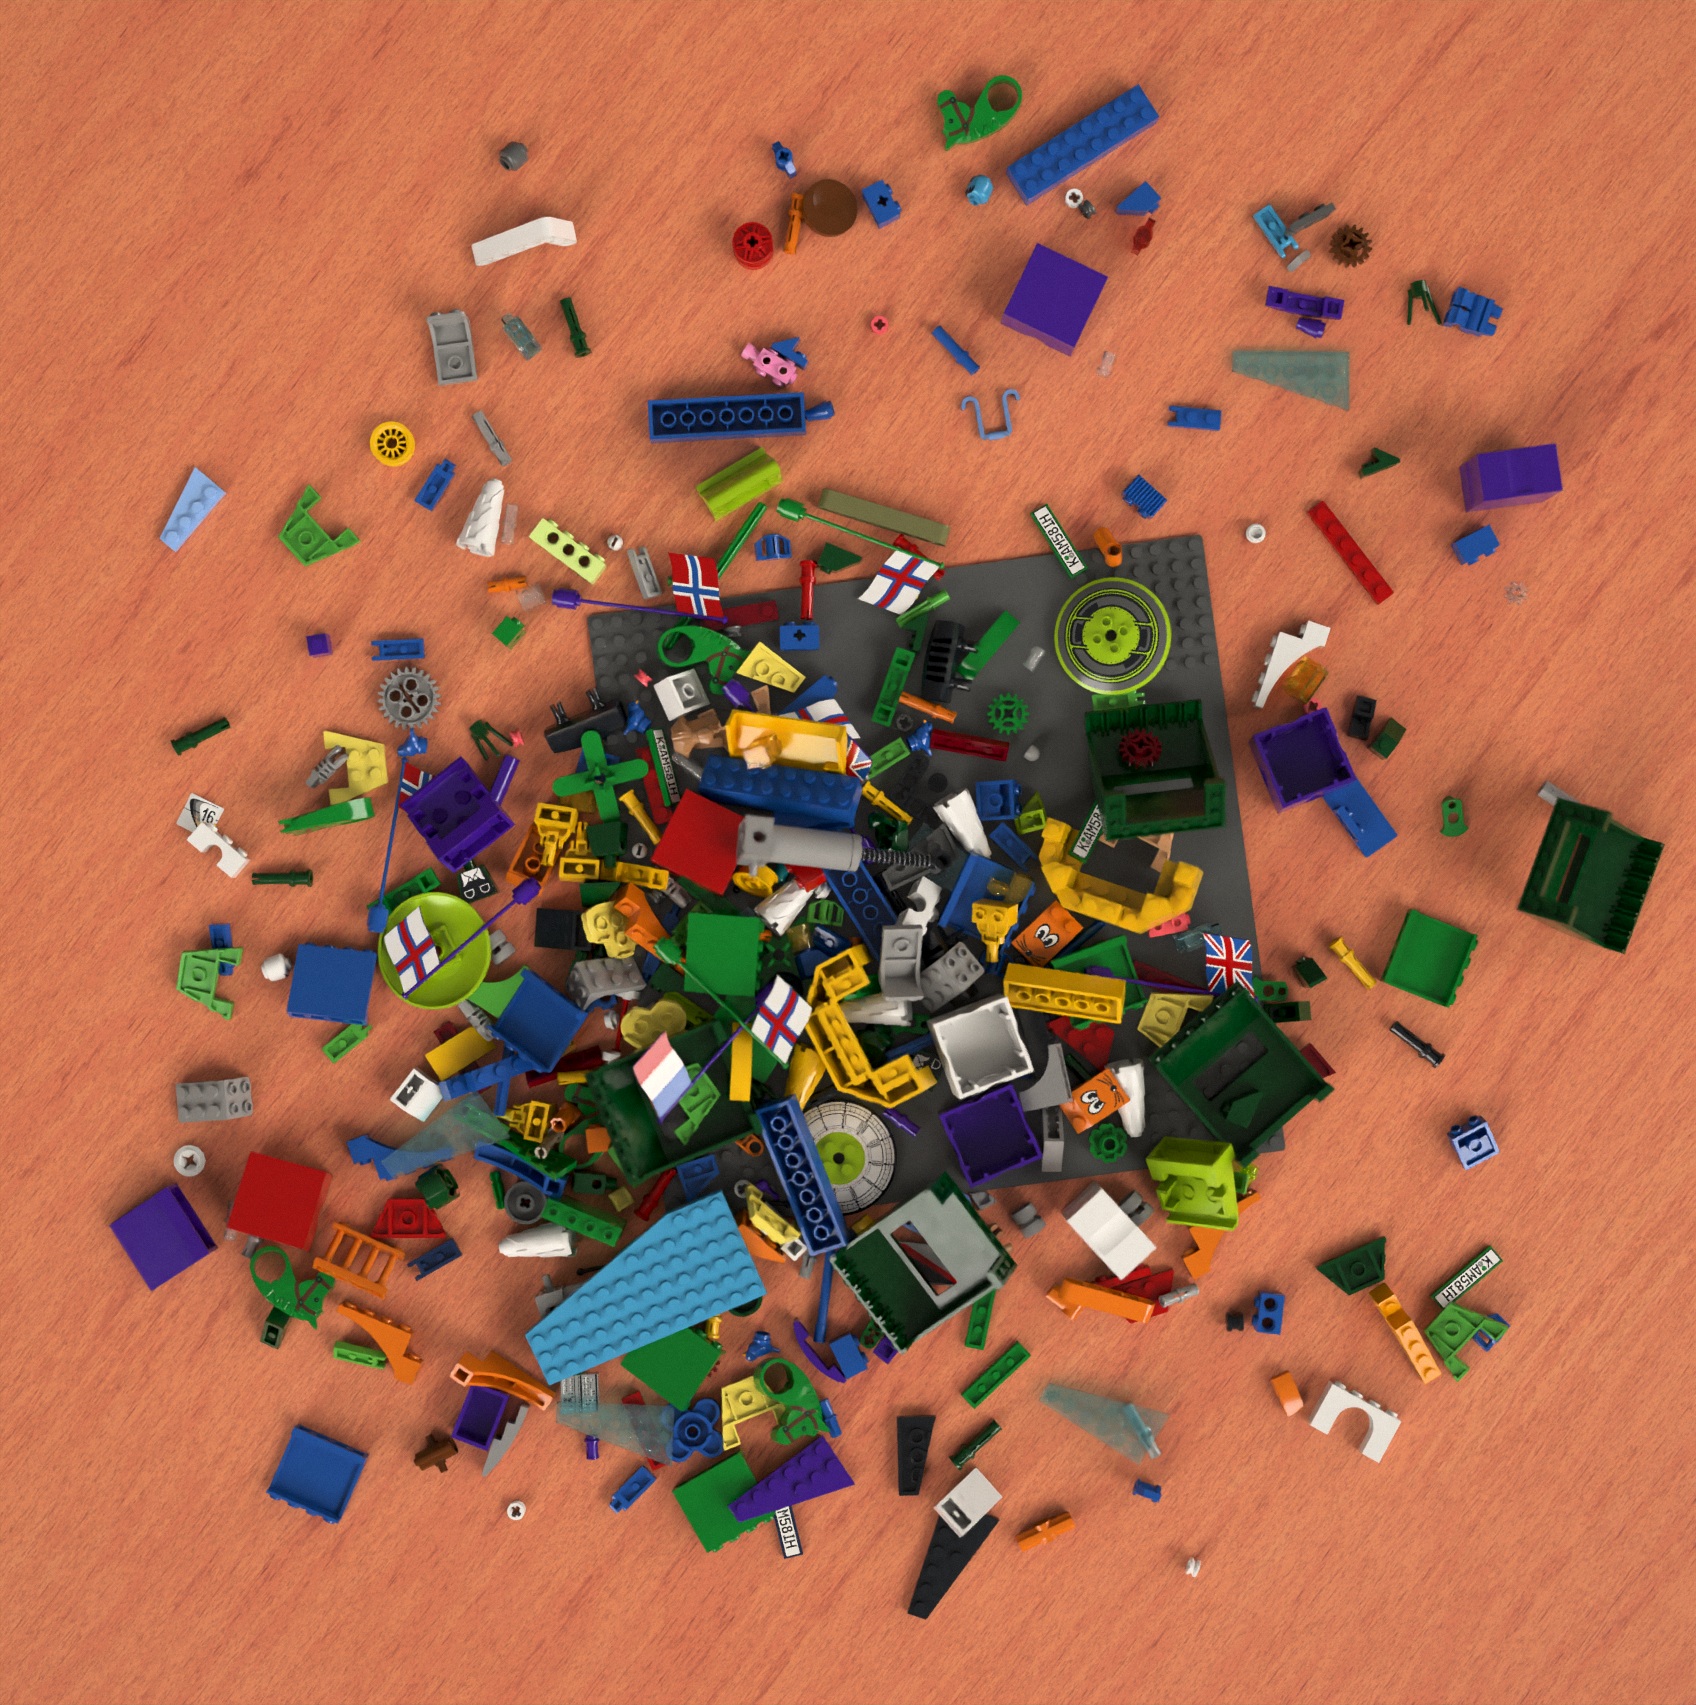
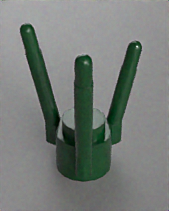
(1421, 291)
(480, 731)
(757, 1093)

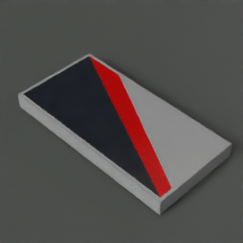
(928, 1263)

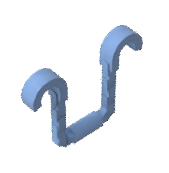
(998, 434)

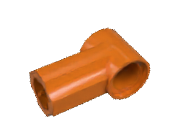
(1108, 546)
(565, 1116)
(1070, 1309)

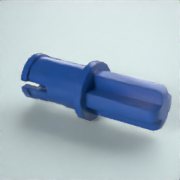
(830, 1418)

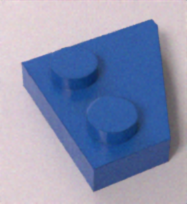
(697, 1174)

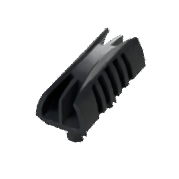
(942, 661)
(602, 718)
(936, 944)

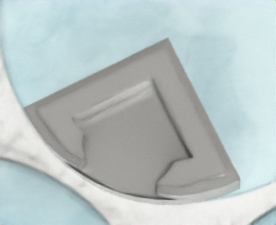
(1299, 260)
(982, 1199)

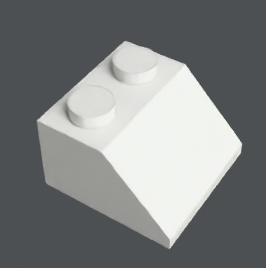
(681, 694)

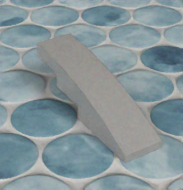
(502, 1443)

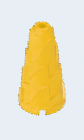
(804, 1073)

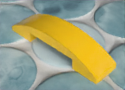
(636, 874)
(741, 1064)

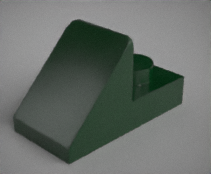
(1382, 461)
(917, 625)

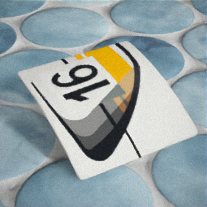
(198, 811)

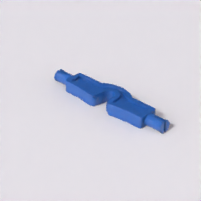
(652, 962)

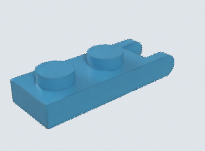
(1274, 230)

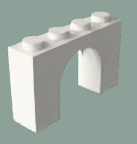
(1336, 1399)

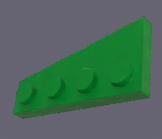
(553, 1165)

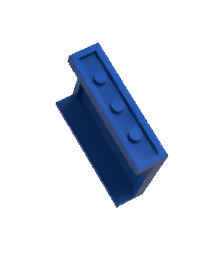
(971, 887)
(332, 984)
(538, 1022)
(317, 1474)

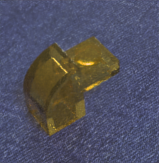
(1014, 891)

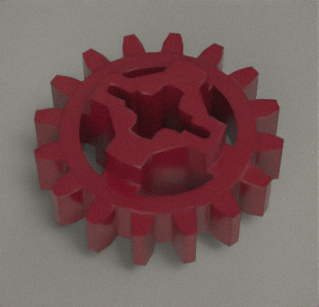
(1140, 749)

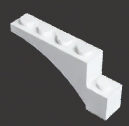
(1284, 652)

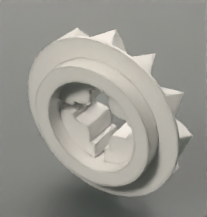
(180, 1162)

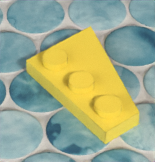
(770, 669)

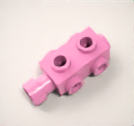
(773, 368)

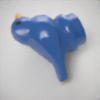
(637, 719)
(921, 738)
(412, 745)
(760, 1346)

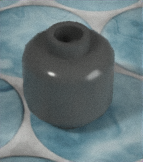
(513, 156)

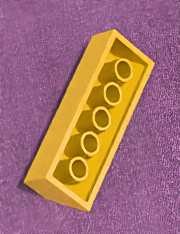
(1065, 993)

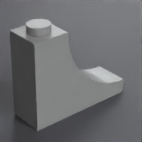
(1052, 1087)
(1052, 1139)

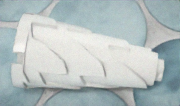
(483, 522)
(962, 819)
(782, 907)
(877, 1010)
(1132, 1081)
(542, 1241)

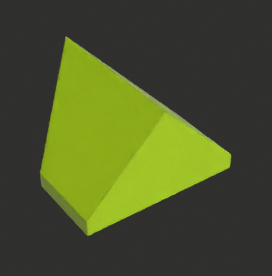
(1032, 817)

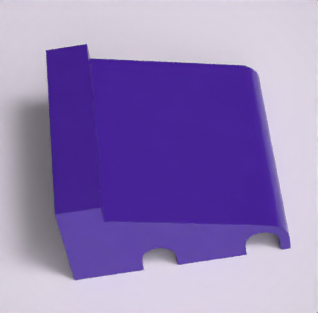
(457, 815)
(163, 1236)

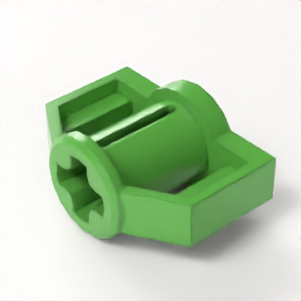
(825, 913)

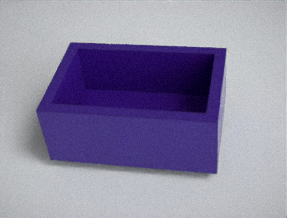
(480, 1416)

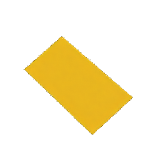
(458, 1052)

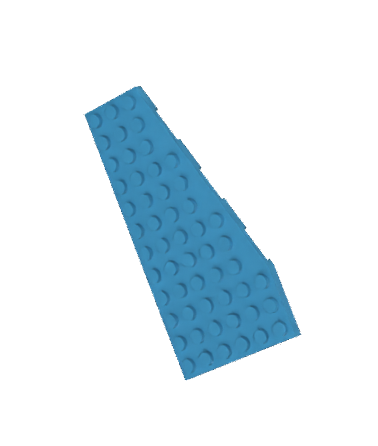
(658, 1284)

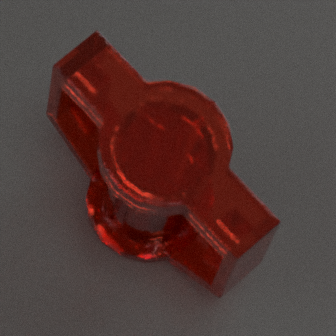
(1143, 236)

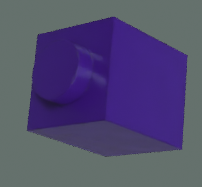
(319, 645)

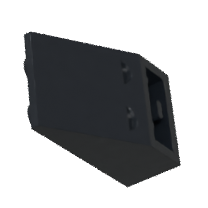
(560, 930)

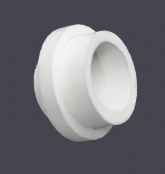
(1255, 533)
(822, 890)
(611, 1019)

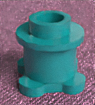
(781, 873)

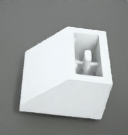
(418, 1094)

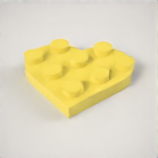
(607, 926)
(644, 1025)

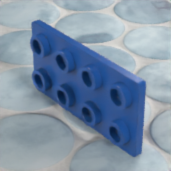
(1360, 818)

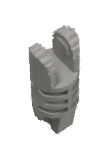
(326, 767)
(677, 893)
(477, 1018)

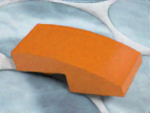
(1288, 1393)

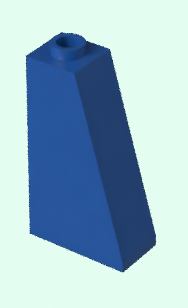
(822, 690)

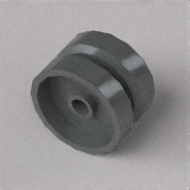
(516, 1206)

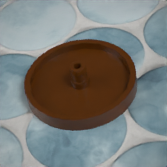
(829, 208)

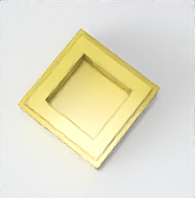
(621, 1198)

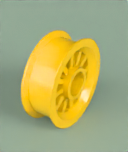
(375, 445)
(759, 885)

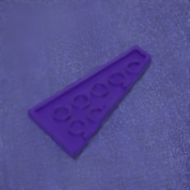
(802, 1477)

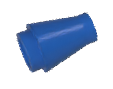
(820, 412)

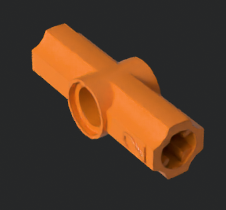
(1045, 1531)

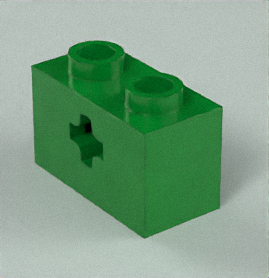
(509, 632)

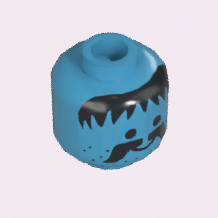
(979, 190)

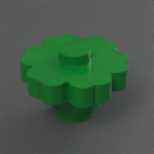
(1107, 1142)

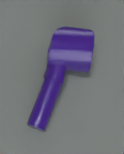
(763, 1185)

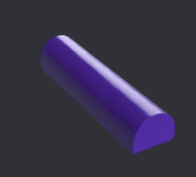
(504, 778)

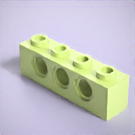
(541, 536)

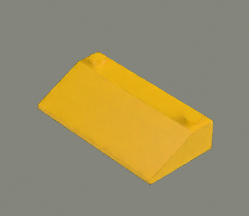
(804, 742)

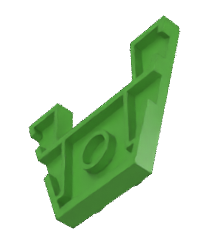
(307, 538)
(200, 974)
(695, 1102)
(1454, 1328)

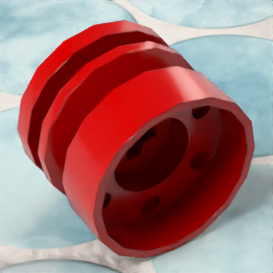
(757, 256)

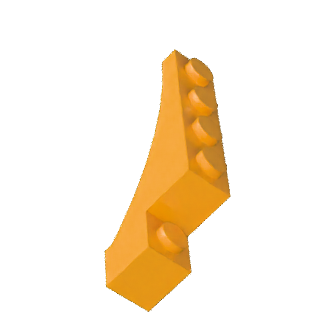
(1405, 1332)

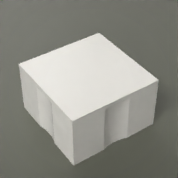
(979, 1045)
(1108, 1230)

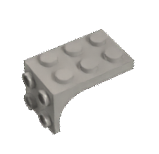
(452, 347)
(901, 962)
(949, 976)
(601, 978)
(214, 1100)

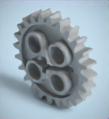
(395, 708)

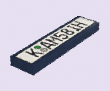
(788, 1532)

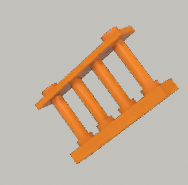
(343, 1272)

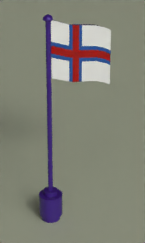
(830, 712)
(415, 950)

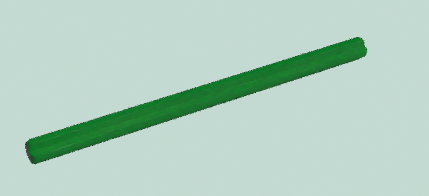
(723, 563)

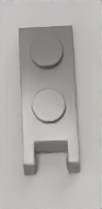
(644, 573)

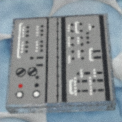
(581, 1388)

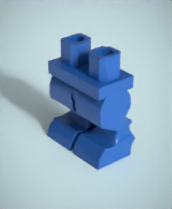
(1477, 313)

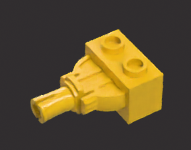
(554, 826)
(579, 863)
(993, 923)
(532, 1119)

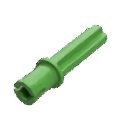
(923, 607)

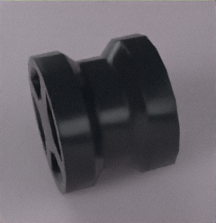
(1234, 1321)

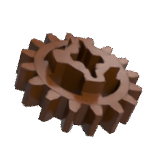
(1349, 238)

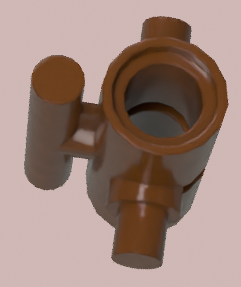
(436, 1453)

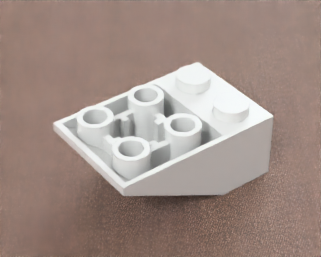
(968, 1502)

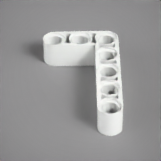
(524, 237)

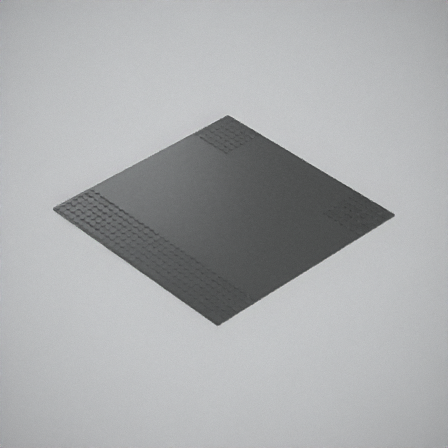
(857, 652)

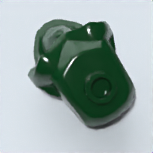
(889, 832)
(875, 1043)

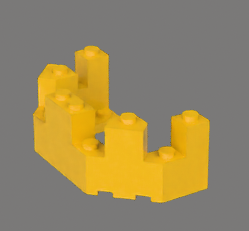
(1110, 901)
(838, 1044)

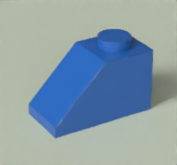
(1140, 202)
(807, 962)

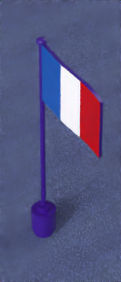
(664, 1074)

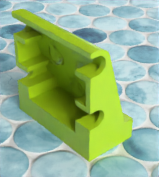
(740, 483)
(1195, 1182)

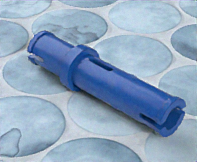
(962, 357)

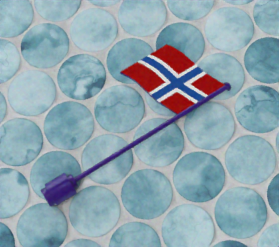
(693, 589)

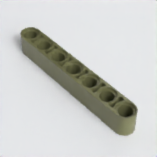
(884, 517)

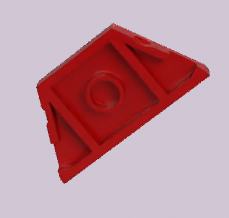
(1092, 1043)
(408, 1220)
(1150, 1288)

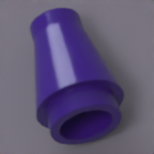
(1311, 327)

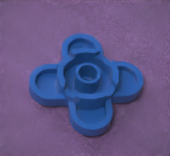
(705, 1439)

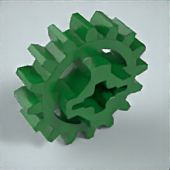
(1001, 707)

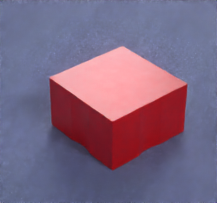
(700, 843)
(279, 1201)

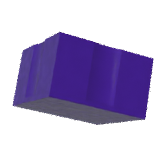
(1053, 299)
(1510, 478)
(1301, 760)
(990, 1134)

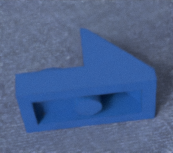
(786, 350)

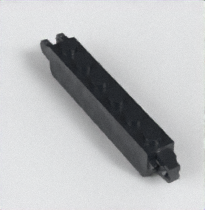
(1037, 1033)

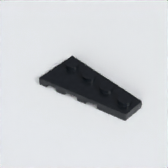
(913, 1444)

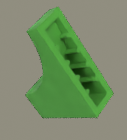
(497, 995)

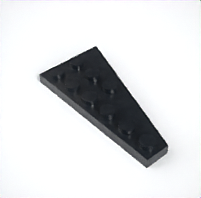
(945, 1561)

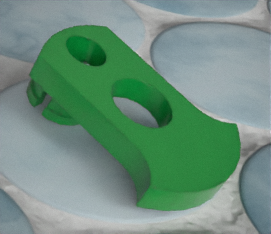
(1455, 828)
(1258, 986)
(918, 1029)

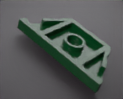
(1357, 1267)

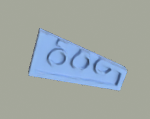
(191, 509)

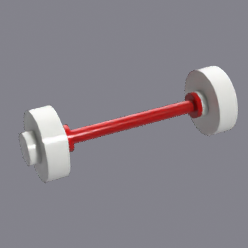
(615, 1052)

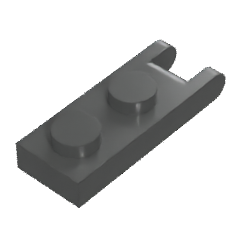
(1307, 219)

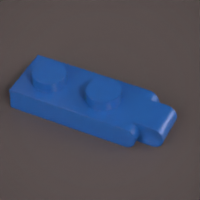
(436, 485)
(221, 938)
(632, 1489)

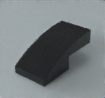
(1361, 717)

